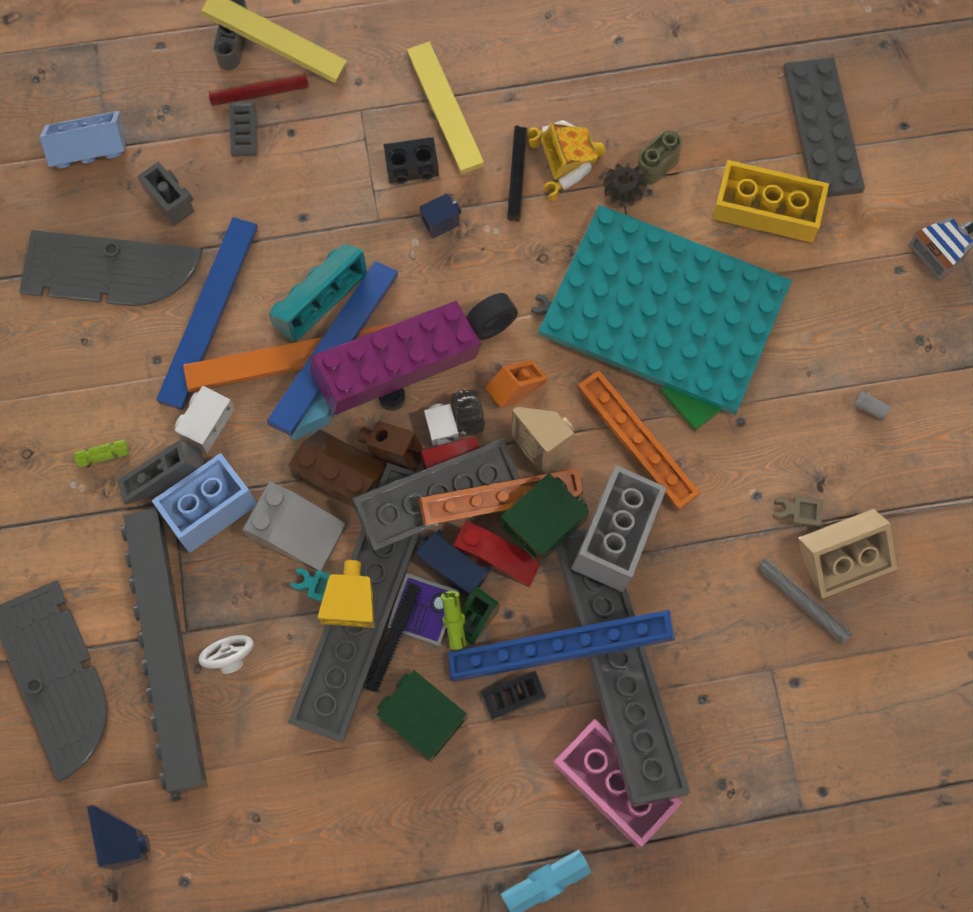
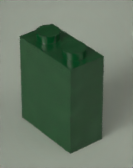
(544, 517)
(421, 715)

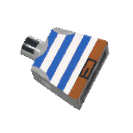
(943, 245)

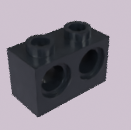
(410, 153)

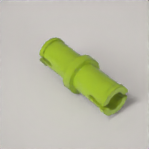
(453, 620)

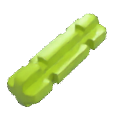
(101, 453)

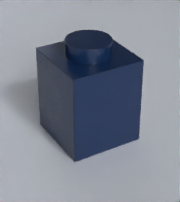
(440, 215)

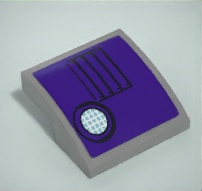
(427, 615)

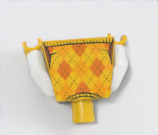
(568, 153)

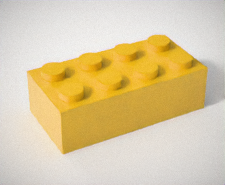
(770, 201)

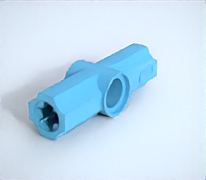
(546, 882)

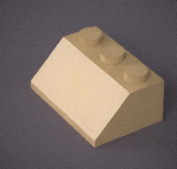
(543, 437)
(849, 553)

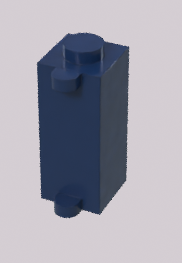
(451, 564)

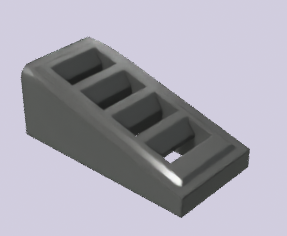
(243, 113)

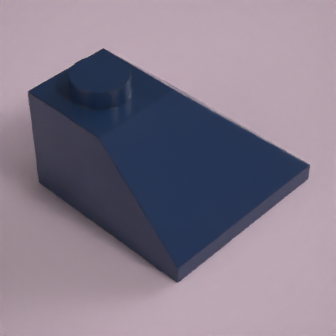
(115, 840)

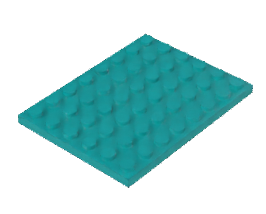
(665, 308)

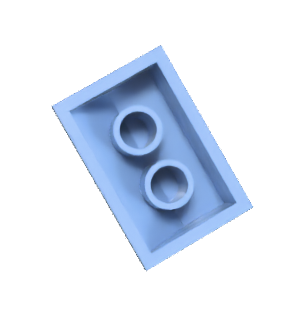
(83, 139)
(205, 502)

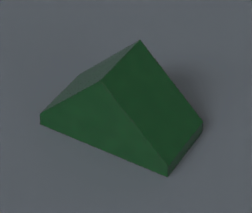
(478, 613)

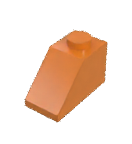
(515, 383)

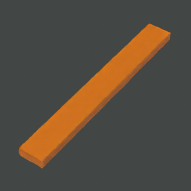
(254, 364)

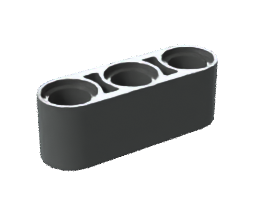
(229, 42)

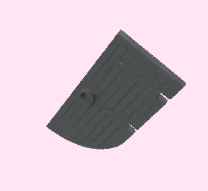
(93, 266)
(47, 660)

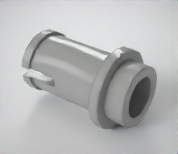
(871, 405)

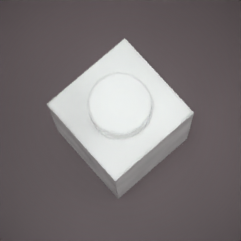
(441, 424)

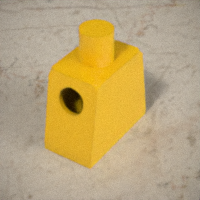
(348, 599)

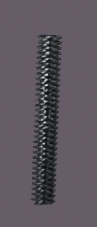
(516, 175)
(393, 636)

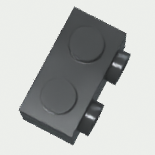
(166, 193)

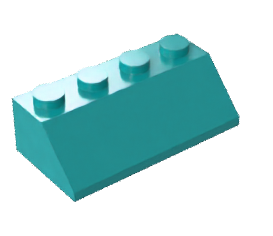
(319, 292)

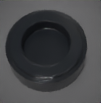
(394, 400)

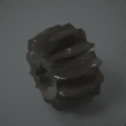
(624, 184)
(467, 412)

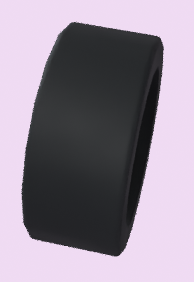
(492, 315)

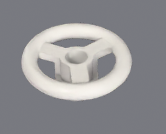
(228, 657)

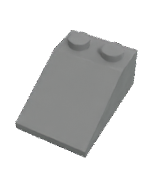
(294, 527)

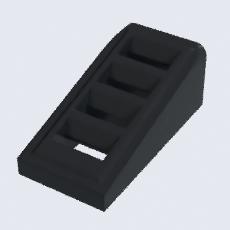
(520, 681)

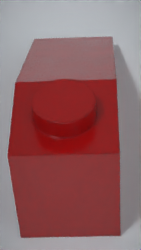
(491, 550)

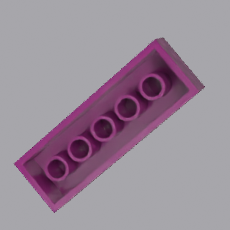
(394, 357)

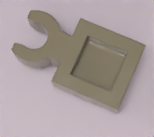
(803, 510)

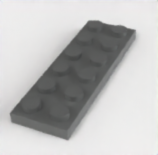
(824, 125)
(395, 510)

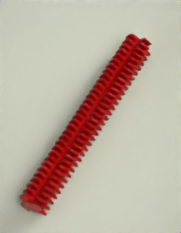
(257, 90)

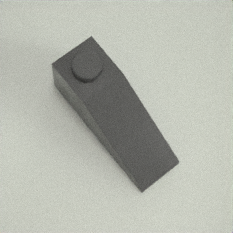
(161, 472)

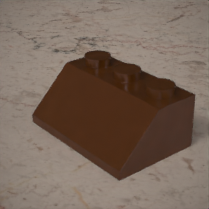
(336, 467)

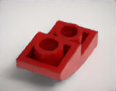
(443, 453)

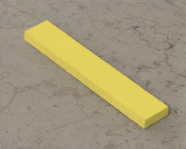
(275, 38)
(445, 108)

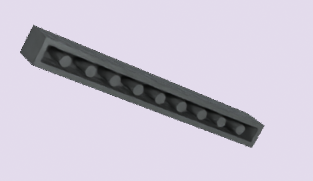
(165, 653)

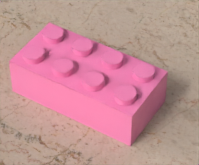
(595, 772)

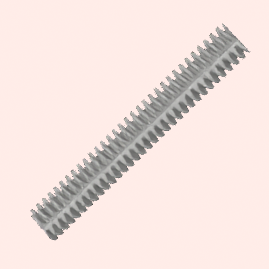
(804, 600)

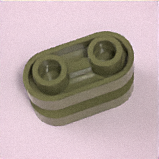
(660, 156)

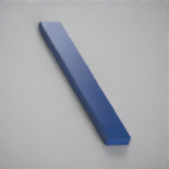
(208, 310)
(344, 329)
(562, 646)

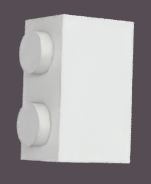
(204, 419)

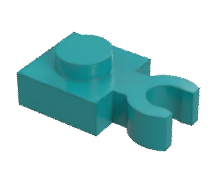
(315, 585)

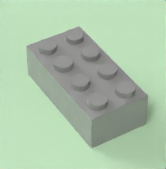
(619, 528)

